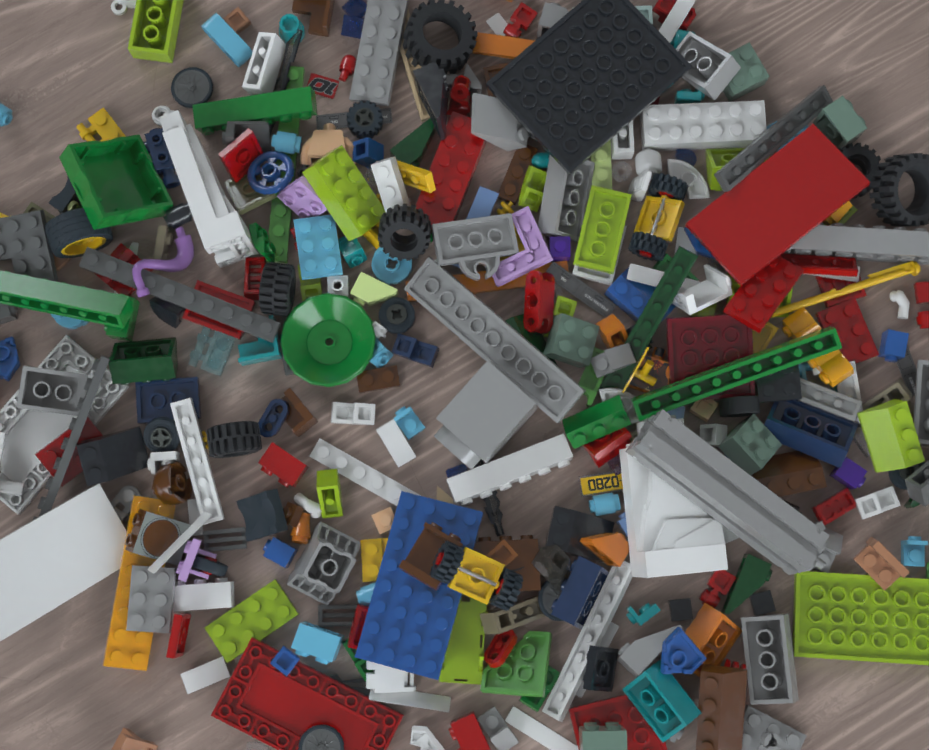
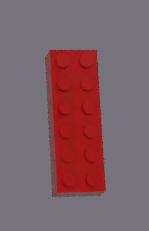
(452, 170)

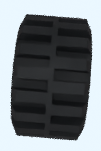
(864, 159)
(404, 218)
(277, 289)
(234, 439)

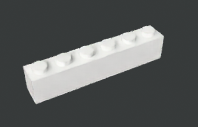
(510, 469)

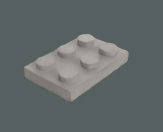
(151, 599)

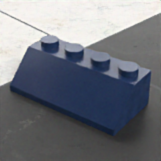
(811, 430)

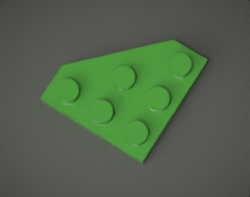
(523, 670)

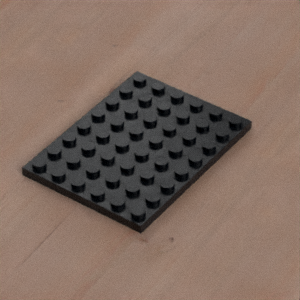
(588, 78)

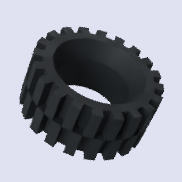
(423, 52)
(886, 190)

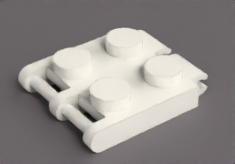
(388, 679)

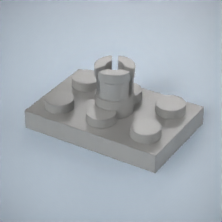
(767, 733)

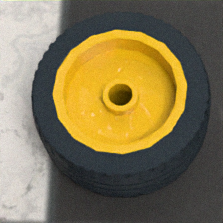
(72, 233)

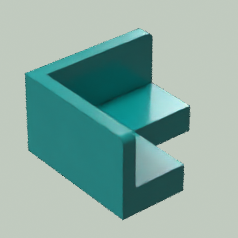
(260, 350)

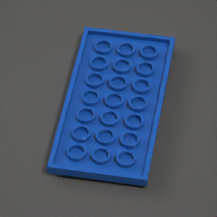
(406, 619)

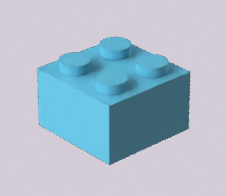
(317, 642)

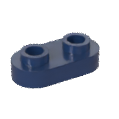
(272, 416)

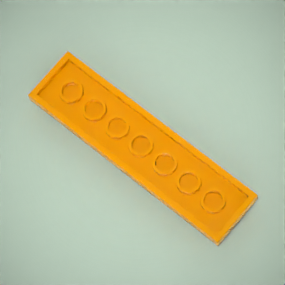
(124, 647)

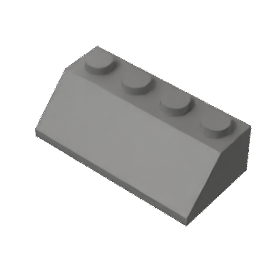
(565, 200)
(921, 408)
(769, 659)

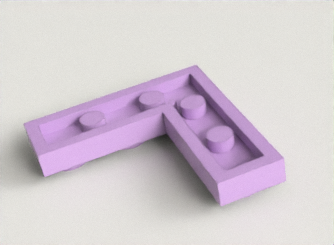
(535, 253)

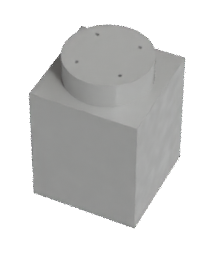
(483, 416)

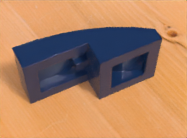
(415, 350)

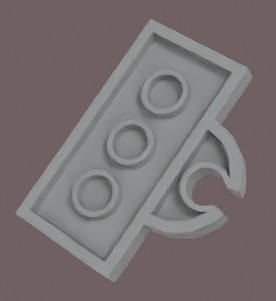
(475, 243)

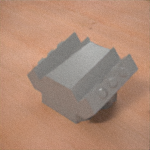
(324, 563)

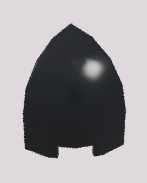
(167, 311)

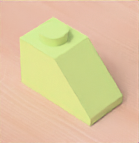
(371, 291)

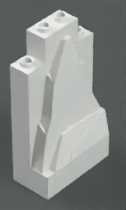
(215, 218)
(665, 527)

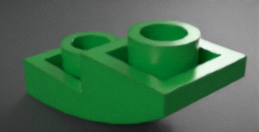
(260, 240)

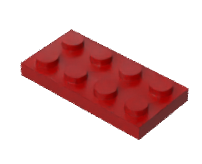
(763, 294)

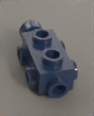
(158, 150)

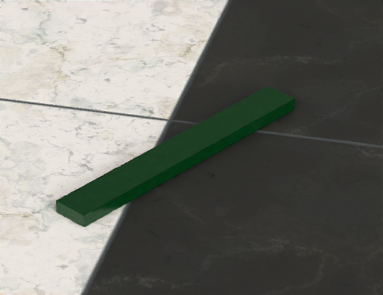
(653, 313)

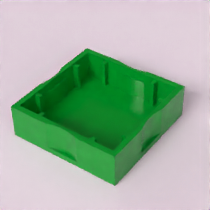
(115, 181)

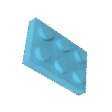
(318, 247)

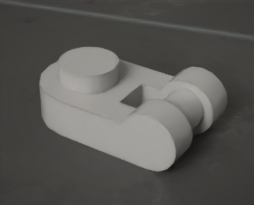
(125, 497)

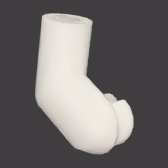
(903, 303)
(309, 505)

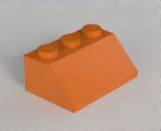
(713, 635)

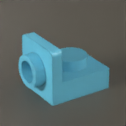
(380, 355)
(408, 422)
(913, 551)

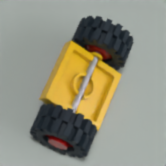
(658, 217)
(476, 576)

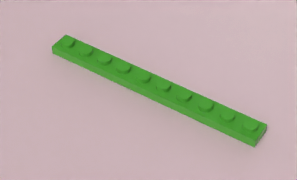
(280, 213)

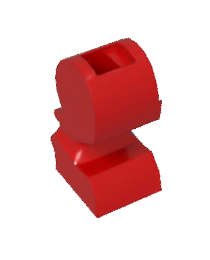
(460, 96)

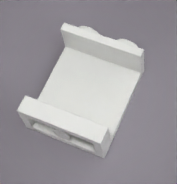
(704, 293)

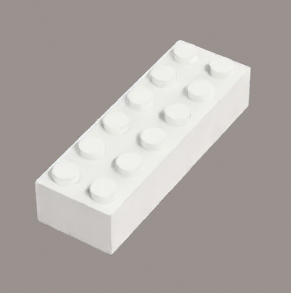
(702, 125)

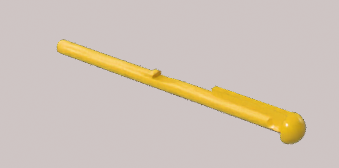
(910, 267)

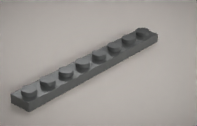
(773, 139)

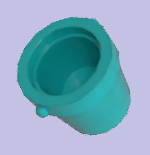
(289, 26)

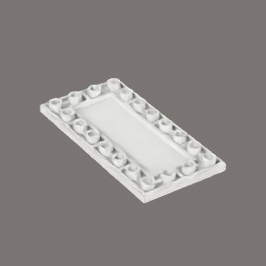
(32, 429)
(58, 557)

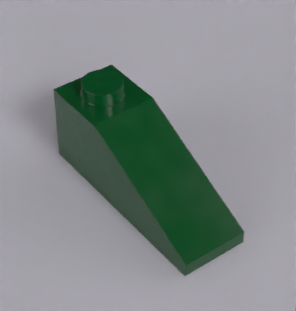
(414, 146)
(749, 578)

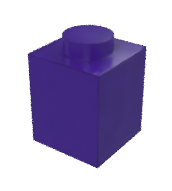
(560, 248)
(849, 474)

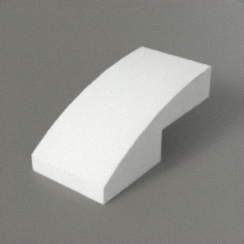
(353, 413)
(396, 443)
(877, 502)
(205, 675)

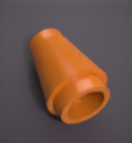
(301, 533)

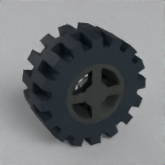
(363, 113)

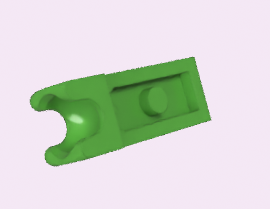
(589, 380)

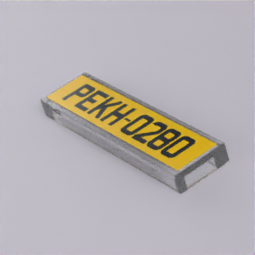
(600, 484)

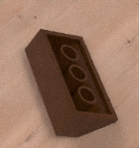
(791, 474)
(721, 708)

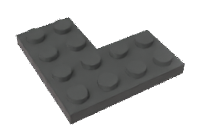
(26, 243)

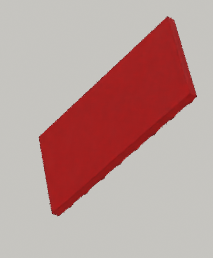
(777, 204)
(283, 707)

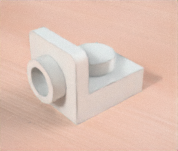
(163, 457)

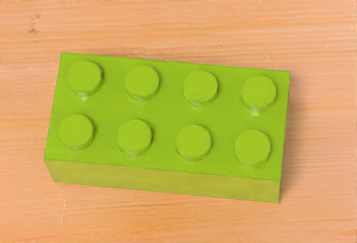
(155, 29)
(345, 193)

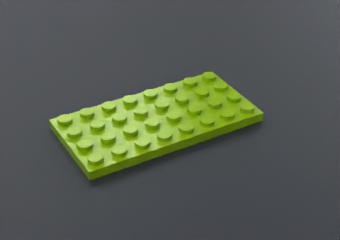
(860, 621)

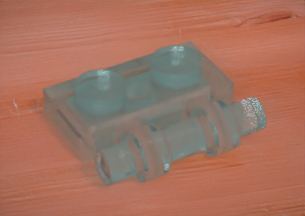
(217, 353)

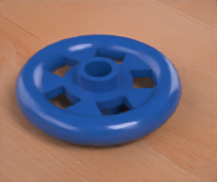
(279, 183)

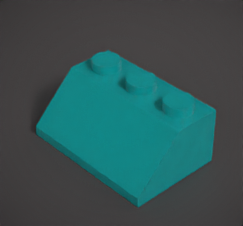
(661, 702)

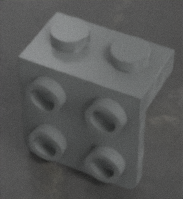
(259, 128)

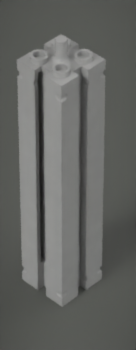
(728, 494)

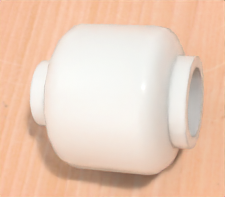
(648, 161)

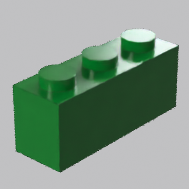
(596, 422)

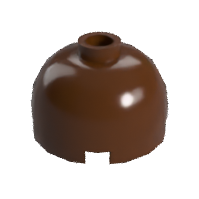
(171, 484)

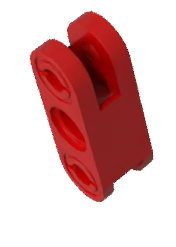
(539, 302)

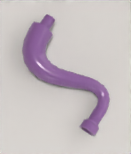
(183, 259)

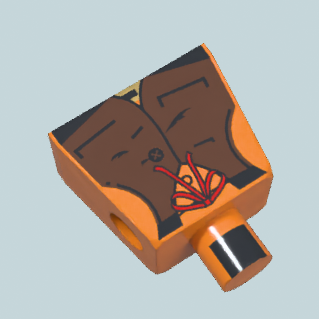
(659, 371)

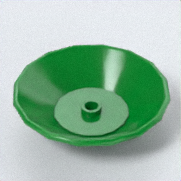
(322, 319)

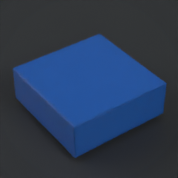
(285, 660)

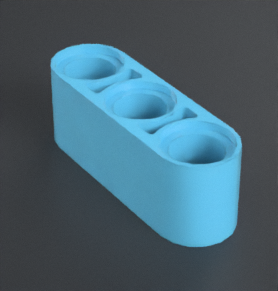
(227, 40)

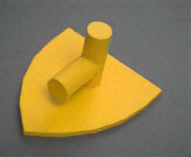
(642, 374)

